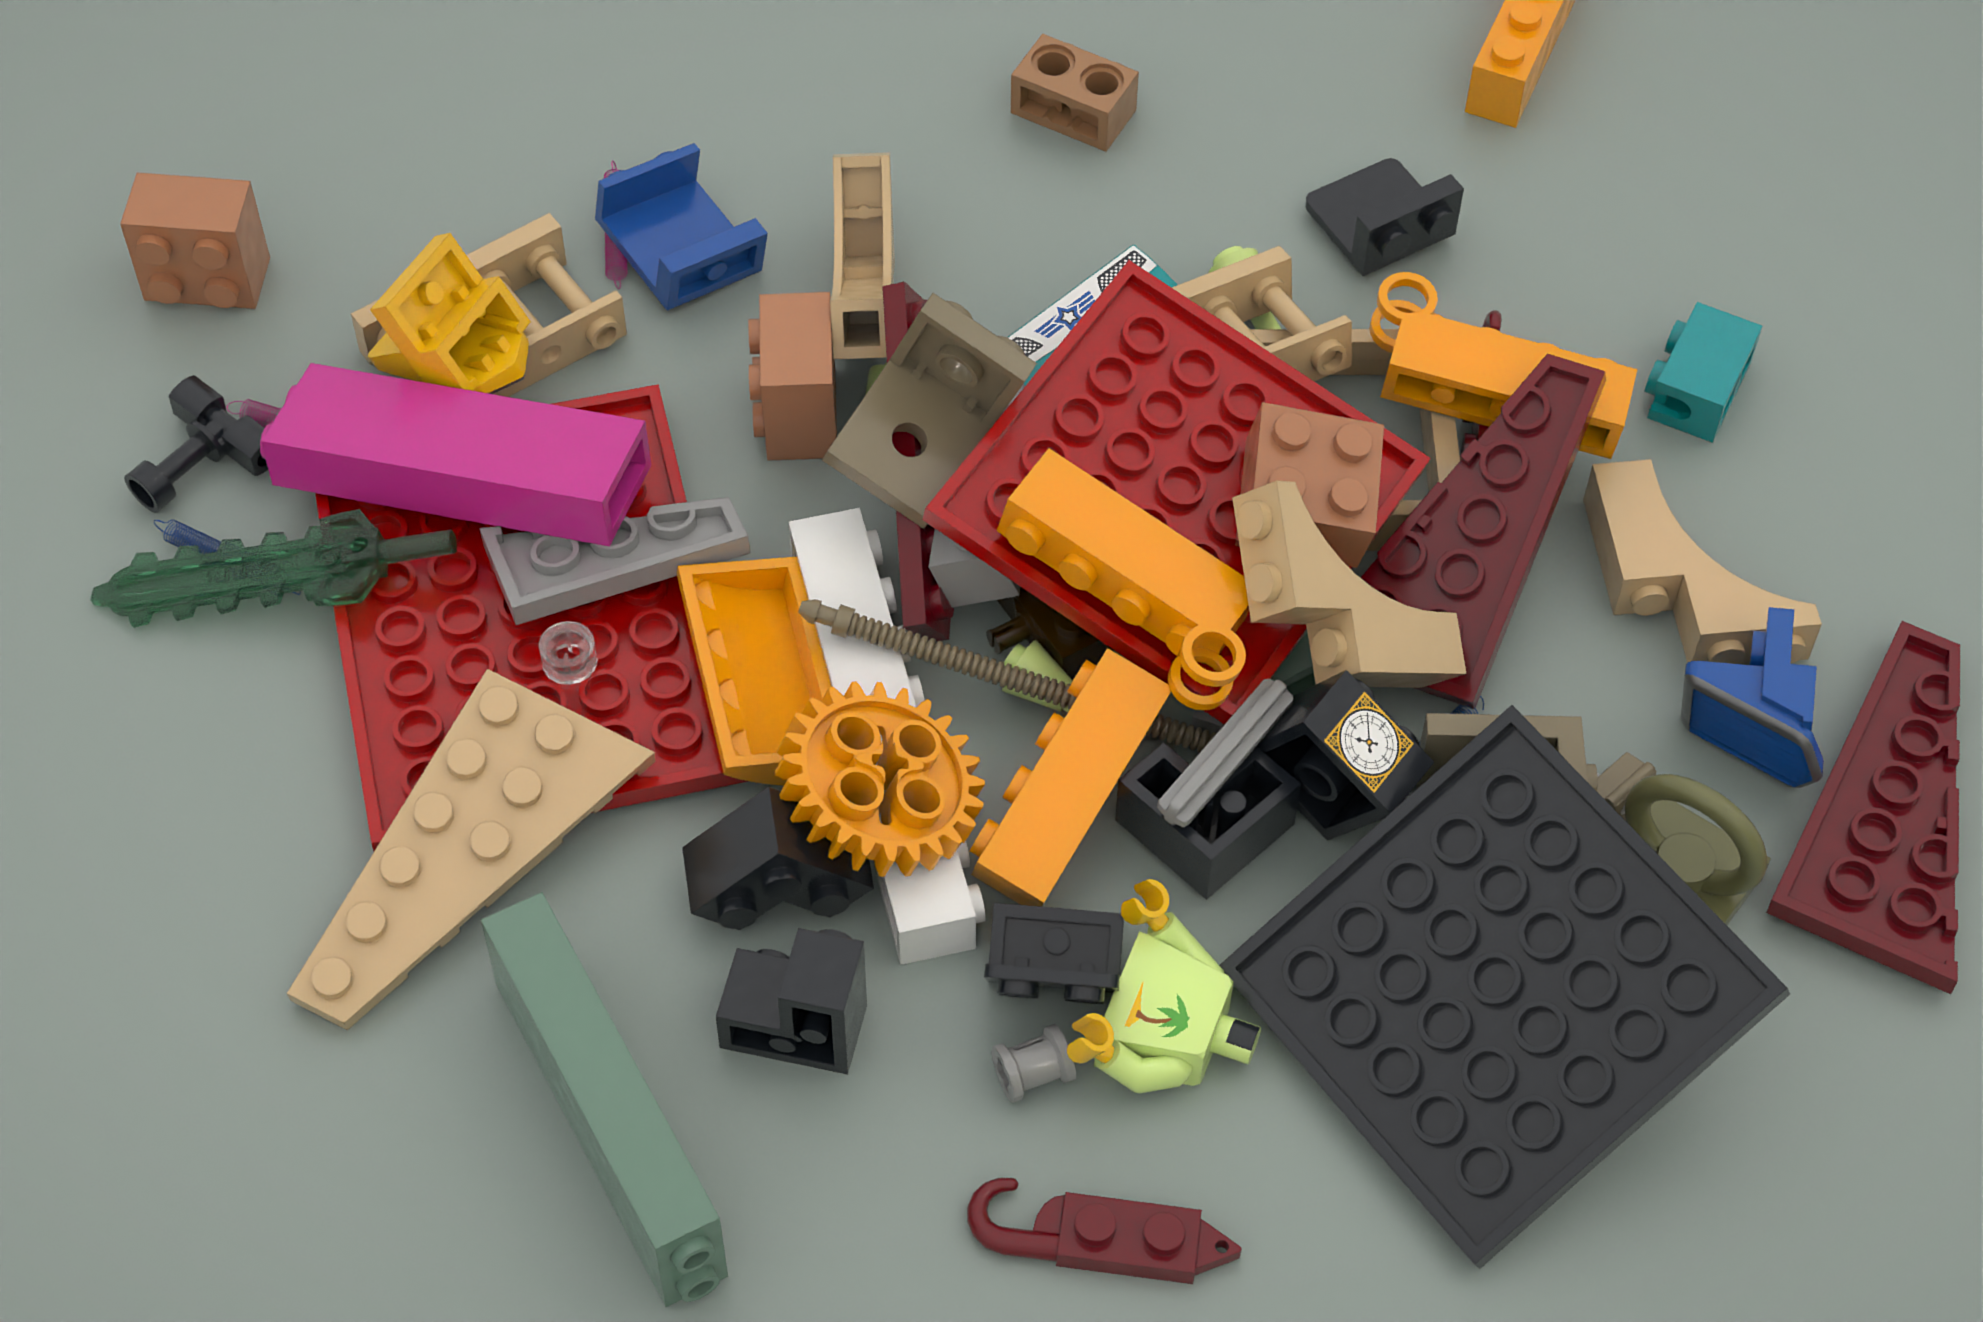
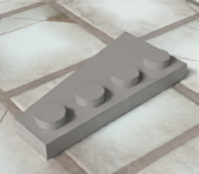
(556, 573)

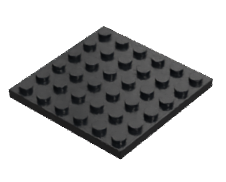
(1501, 984)

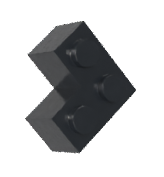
(1229, 831)
(763, 859)
(799, 1005)

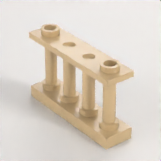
(519, 260)
(1263, 286)

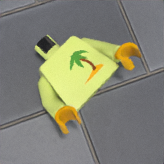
(1166, 1008)

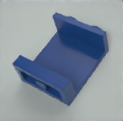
(675, 229)

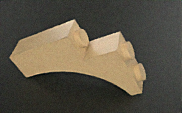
(861, 253)
(1659, 568)
(1349, 624)

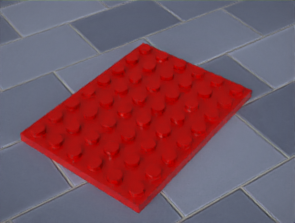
(443, 622)

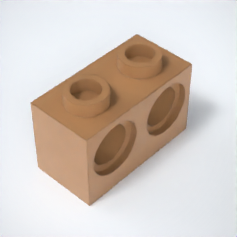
(1074, 92)

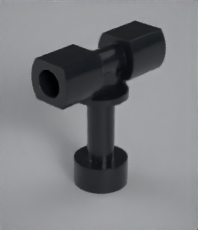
(211, 435)

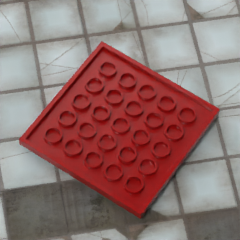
(1161, 413)

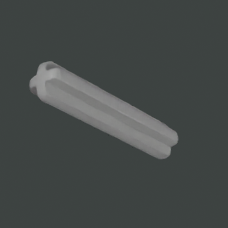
(1225, 752)

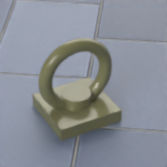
(1711, 861)

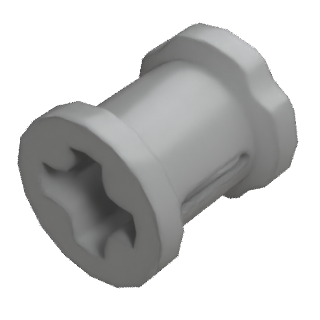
(1033, 1063)

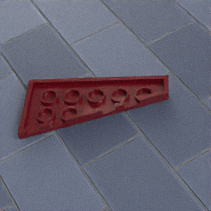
(923, 601)
(1886, 827)

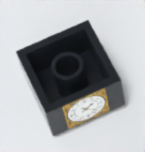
(1346, 755)

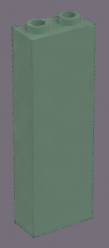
(606, 1101)

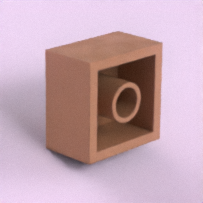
(195, 240)
(793, 375)
(1331, 463)

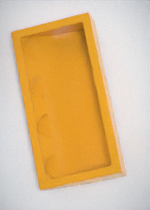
(752, 657)

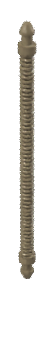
(847, 622)

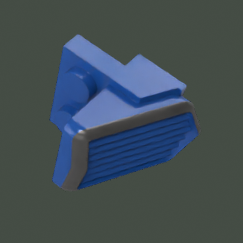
(1759, 708)

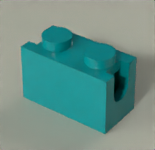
(1702, 372)

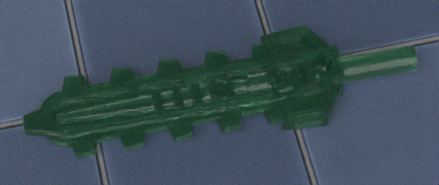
(330, 564)

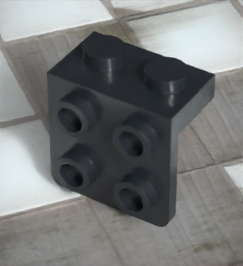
(1385, 213)
(1055, 950)

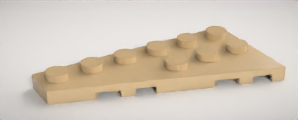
(476, 822)

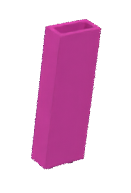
(457, 453)

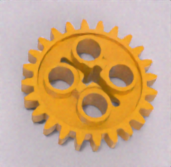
(927, 782)

